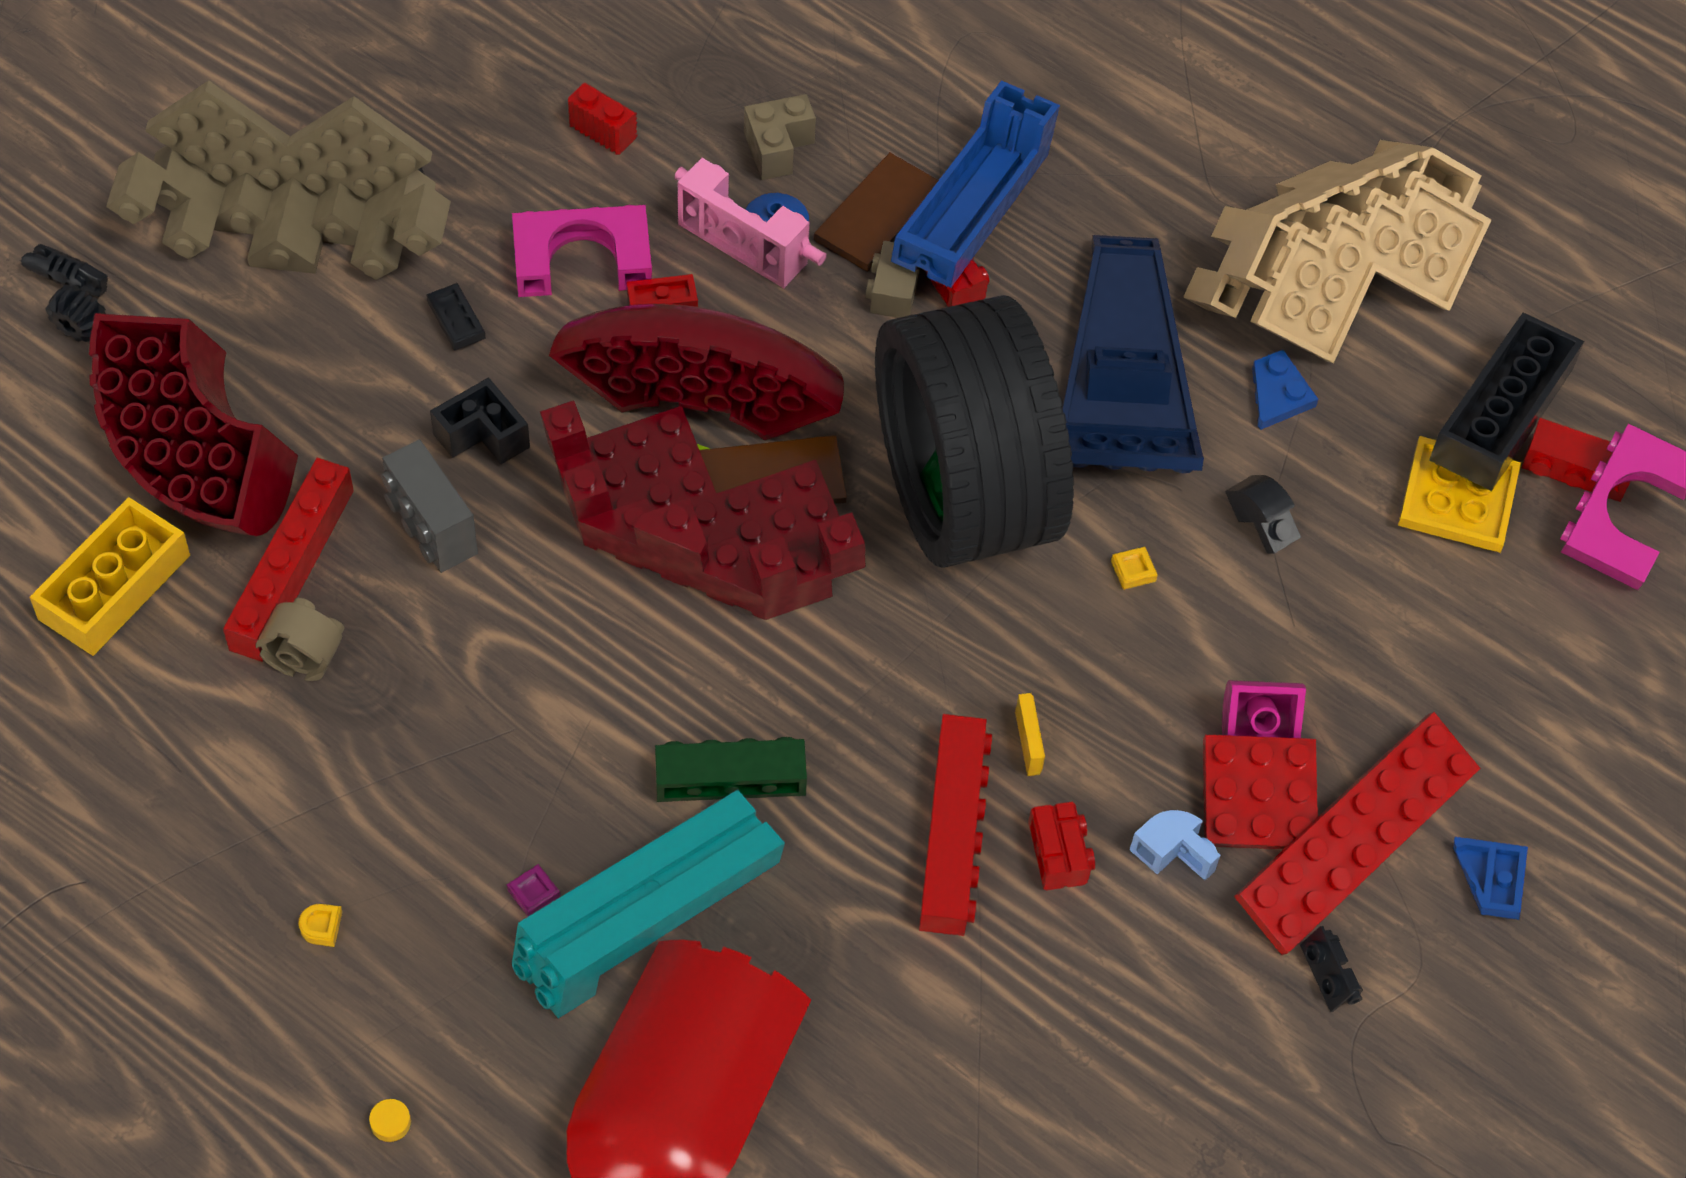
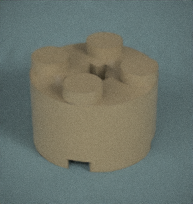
(300, 639)

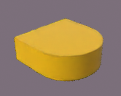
(320, 924)

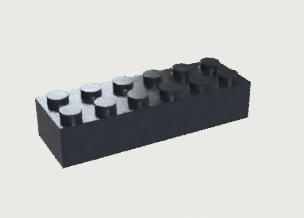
(1506, 401)

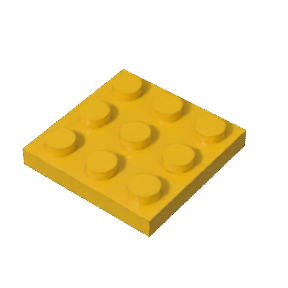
(1454, 506)

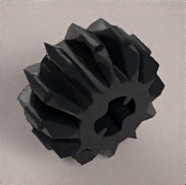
(74, 312)

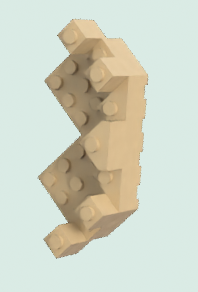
(1335, 228)

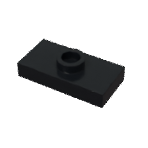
(456, 316)

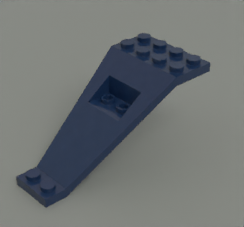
(1127, 371)

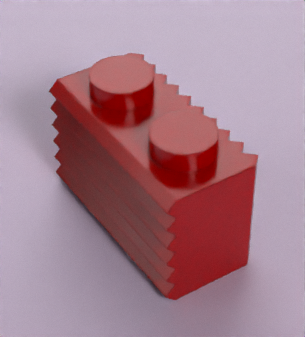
(602, 118)

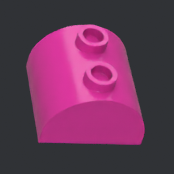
(1263, 709)

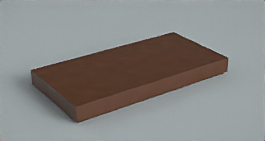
(875, 211)
(746, 463)

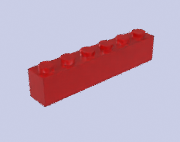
(290, 554)
(953, 825)

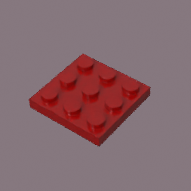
(1258, 790)

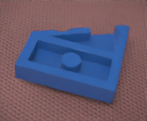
(1280, 389)
(1493, 874)

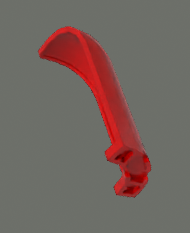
(684, 1067)

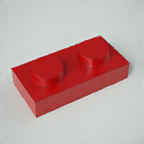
(664, 290)

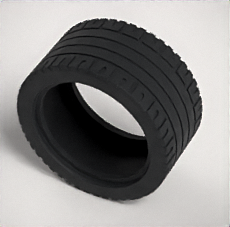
(989, 404)

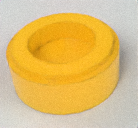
(390, 1120)

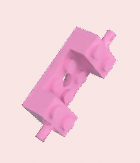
(770, 248)

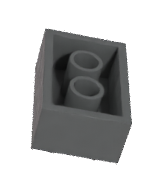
(429, 506)

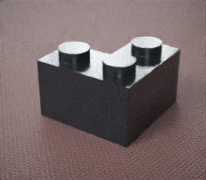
(479, 416)

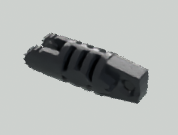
(65, 269)

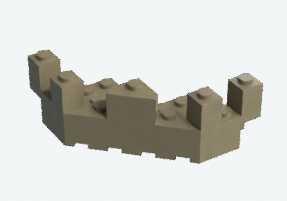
(331, 182)

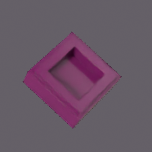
(533, 890)

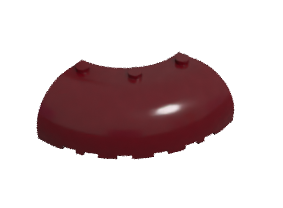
(703, 362)
(173, 427)

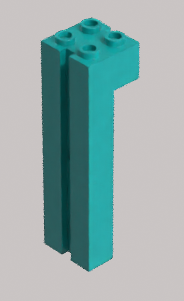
(641, 900)

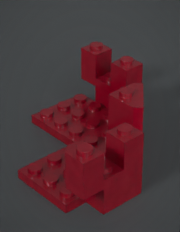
(655, 507)

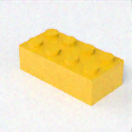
(110, 576)

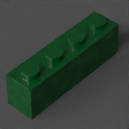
(719, 768)

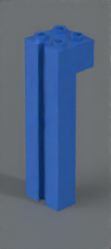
(978, 185)

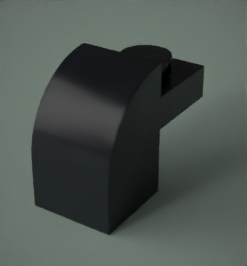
(1266, 505)

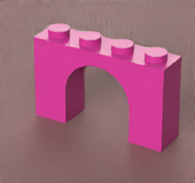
(544, 232)
(1593, 536)

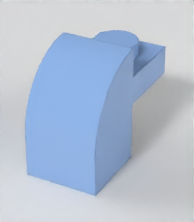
(1174, 835)

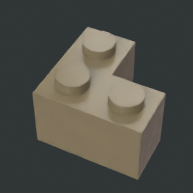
(775, 131)

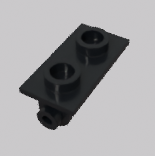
(1325, 960)

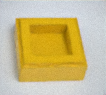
(1134, 568)

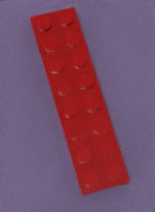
(1356, 833)

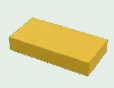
(1030, 734)

